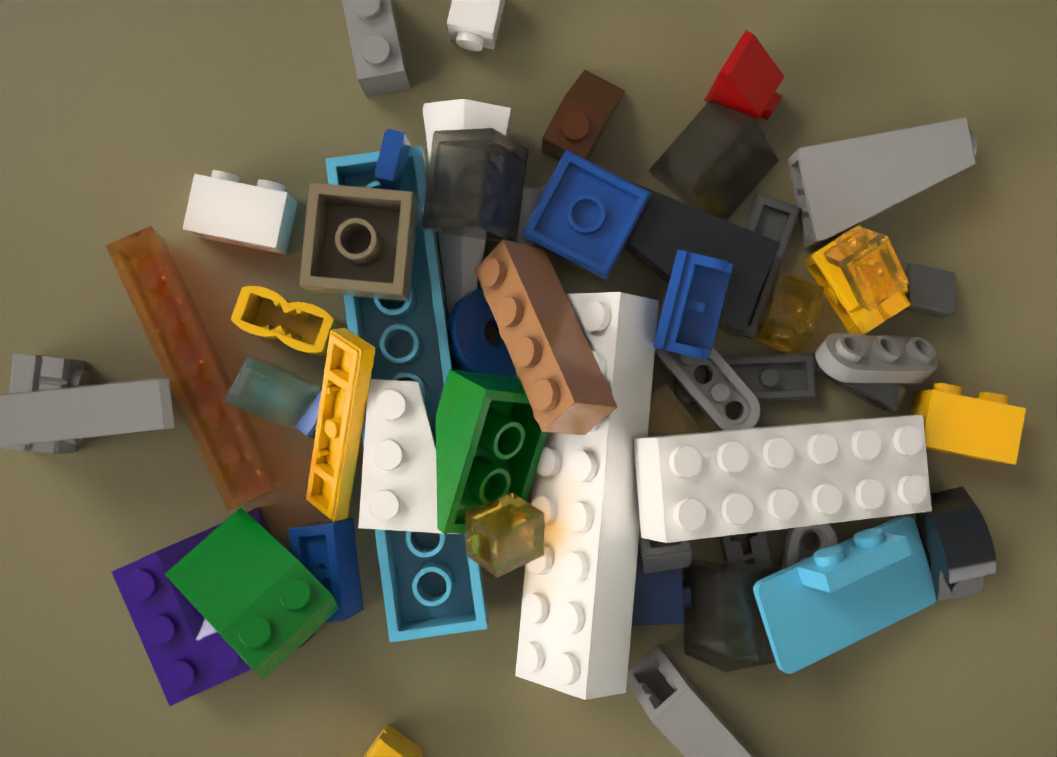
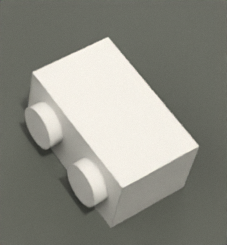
(240, 212)

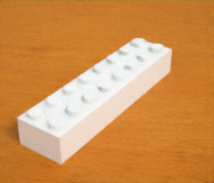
(586, 485)

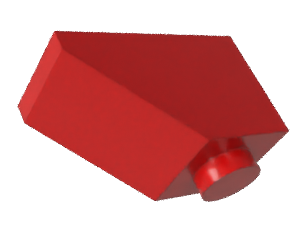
(748, 80)

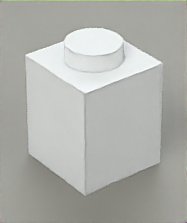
(475, 23)

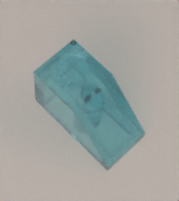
(271, 392)

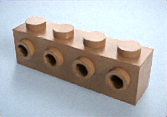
(544, 339)

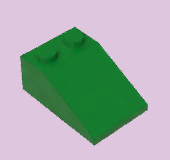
(483, 444)
(253, 592)

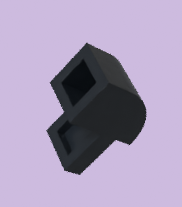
(957, 544)

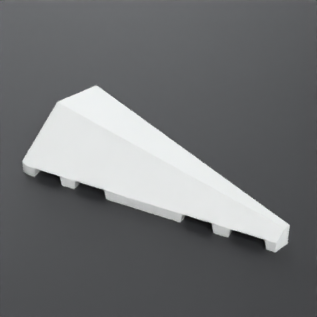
(461, 253)

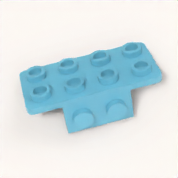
(845, 593)

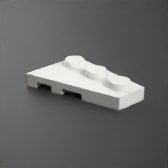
(398, 460)

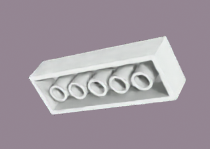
(780, 477)

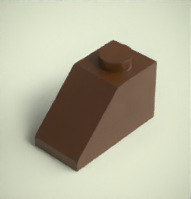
(582, 117)

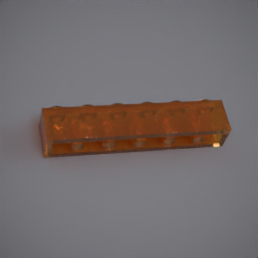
(192, 367)

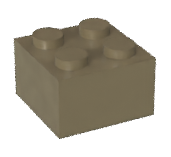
(359, 241)

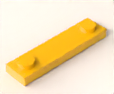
(340, 423)

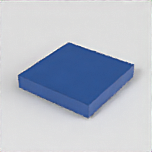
(585, 215)

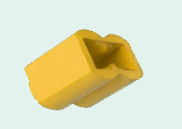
(280, 319)

